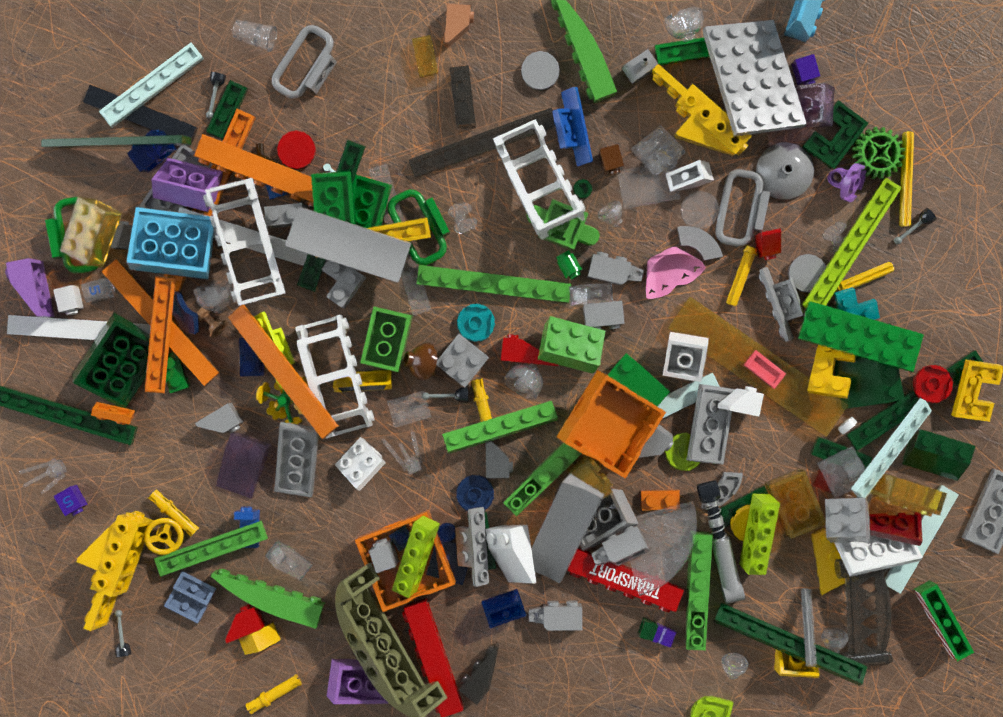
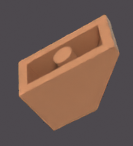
(457, 22)

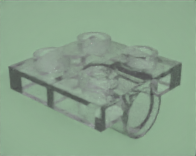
(658, 151)
(841, 471)

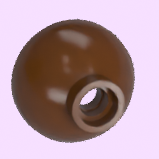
(421, 361)

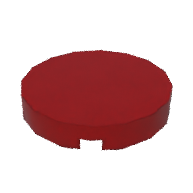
(296, 149)
(932, 383)

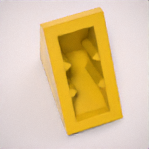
(260, 639)

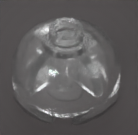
(685, 23)
(214, 296)
(525, 379)

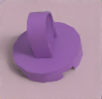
(851, 181)

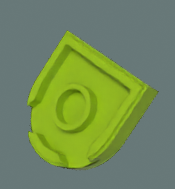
(711, 707)

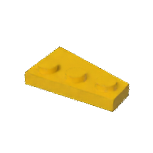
(825, 556)

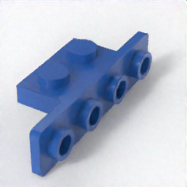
(572, 127)

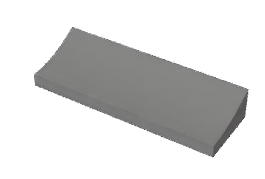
(348, 244)
(564, 527)

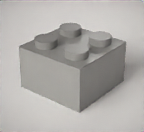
(462, 360)
(847, 520)

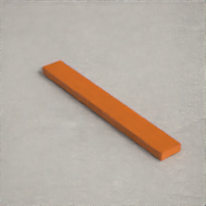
(143, 304)
(283, 371)

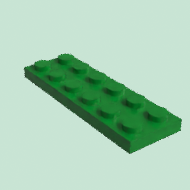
(861, 336)

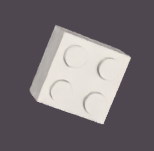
(685, 356)

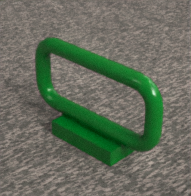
(435, 222)
(56, 235)

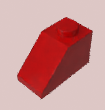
(768, 244)
(245, 623)

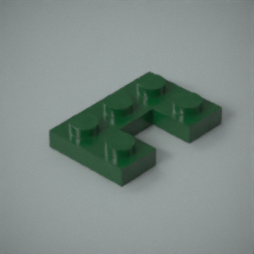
(833, 151)

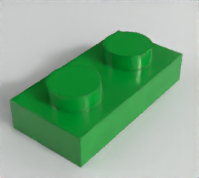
(176, 376)

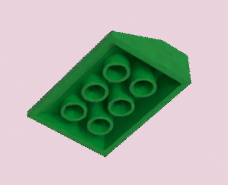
(638, 380)

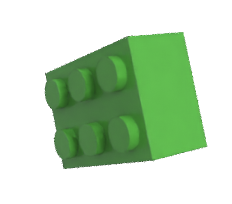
(386, 339)
(571, 345)

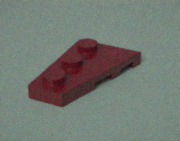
(897, 527)

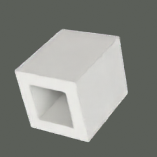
(68, 299)

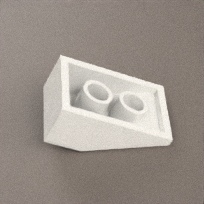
(512, 552)

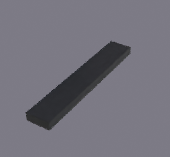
(142, 116)

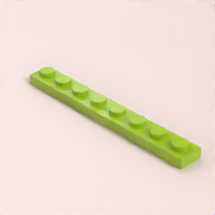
(853, 243)

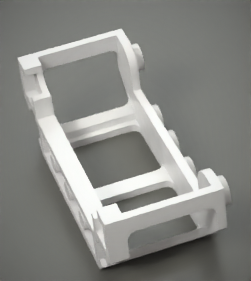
(543, 152)
(263, 239)
(314, 380)

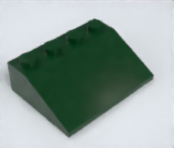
(115, 362)
(870, 382)

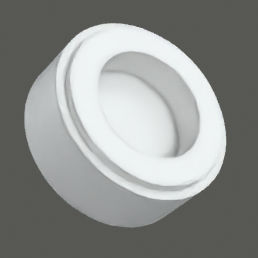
(847, 425)

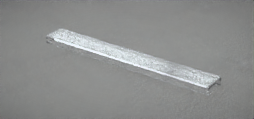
(416, 293)

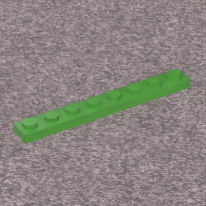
(493, 283)

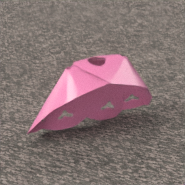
(669, 269)

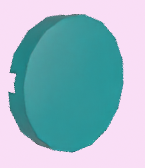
(476, 322)

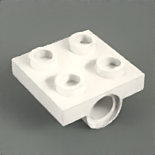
(360, 463)

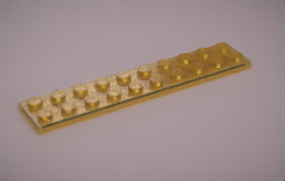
(733, 348)

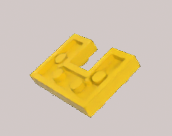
(821, 377)
(972, 377)

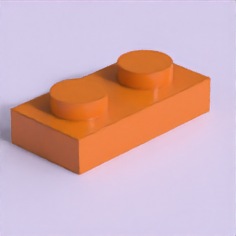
(105, 411)
(659, 499)

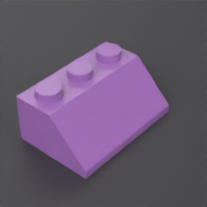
(185, 183)

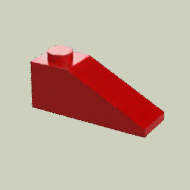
(520, 351)

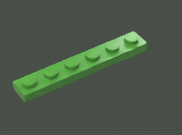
(499, 427)
(211, 548)

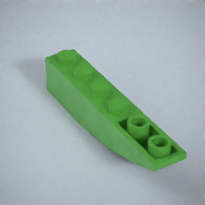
(586, 53)
(541, 478)
(698, 591)
(273, 599)

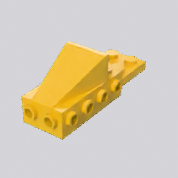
(698, 128)
(115, 559)

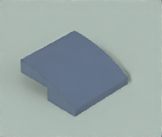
(190, 597)

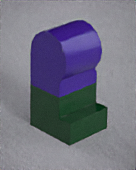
(656, 632)

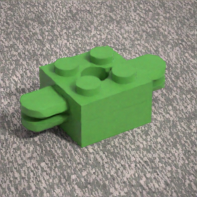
(570, 232)

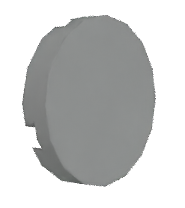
(540, 70)
(805, 271)

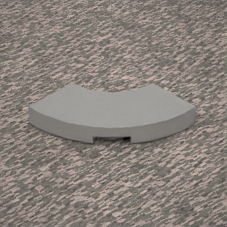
(699, 241)
(728, 486)

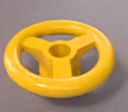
(163, 529)

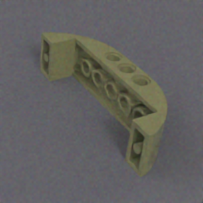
(380, 648)

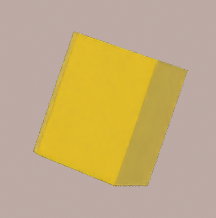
(790, 666)

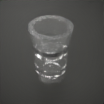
(255, 34)

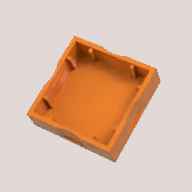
(611, 424)
(383, 588)

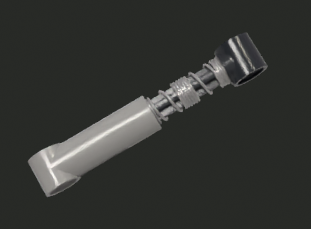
(721, 544)

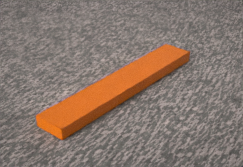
(160, 334)

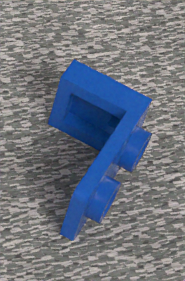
(248, 516)

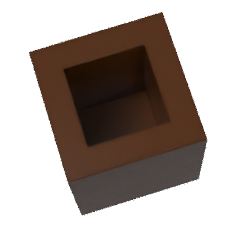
(611, 160)

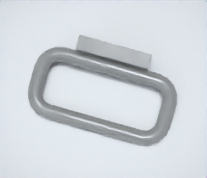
(317, 73)
(757, 212)

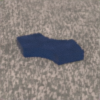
(186, 318)

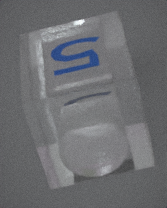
(98, 290)

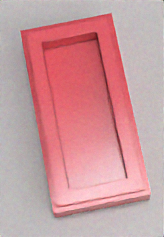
(764, 369)

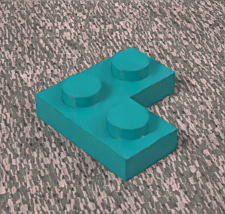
(847, 301)

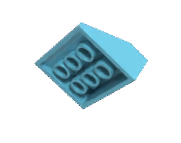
(803, 19)
(171, 243)

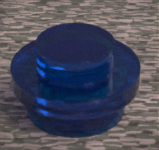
(447, 532)

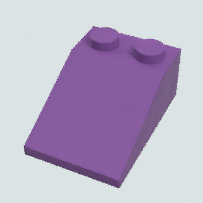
(31, 283)
(351, 685)

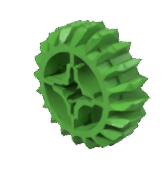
(883, 158)

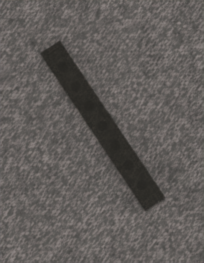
(476, 144)

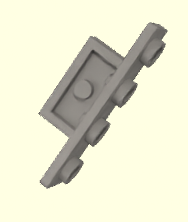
(784, 301)
(473, 547)

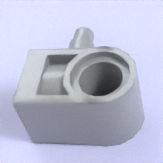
(640, 66)

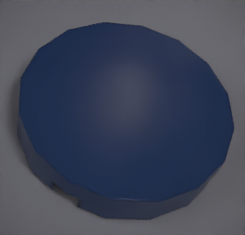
(475, 492)

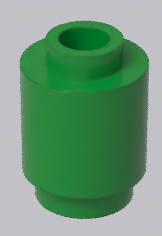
(569, 265)

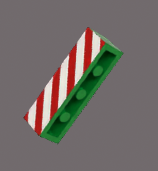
(943, 620)

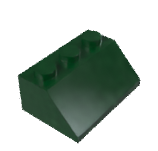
(938, 454)

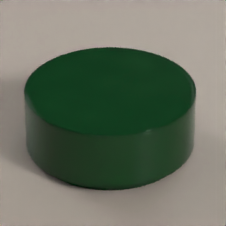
(582, 189)

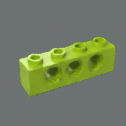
(759, 534)
(415, 556)

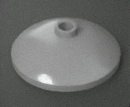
(776, 180)

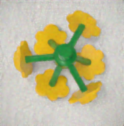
(280, 407)

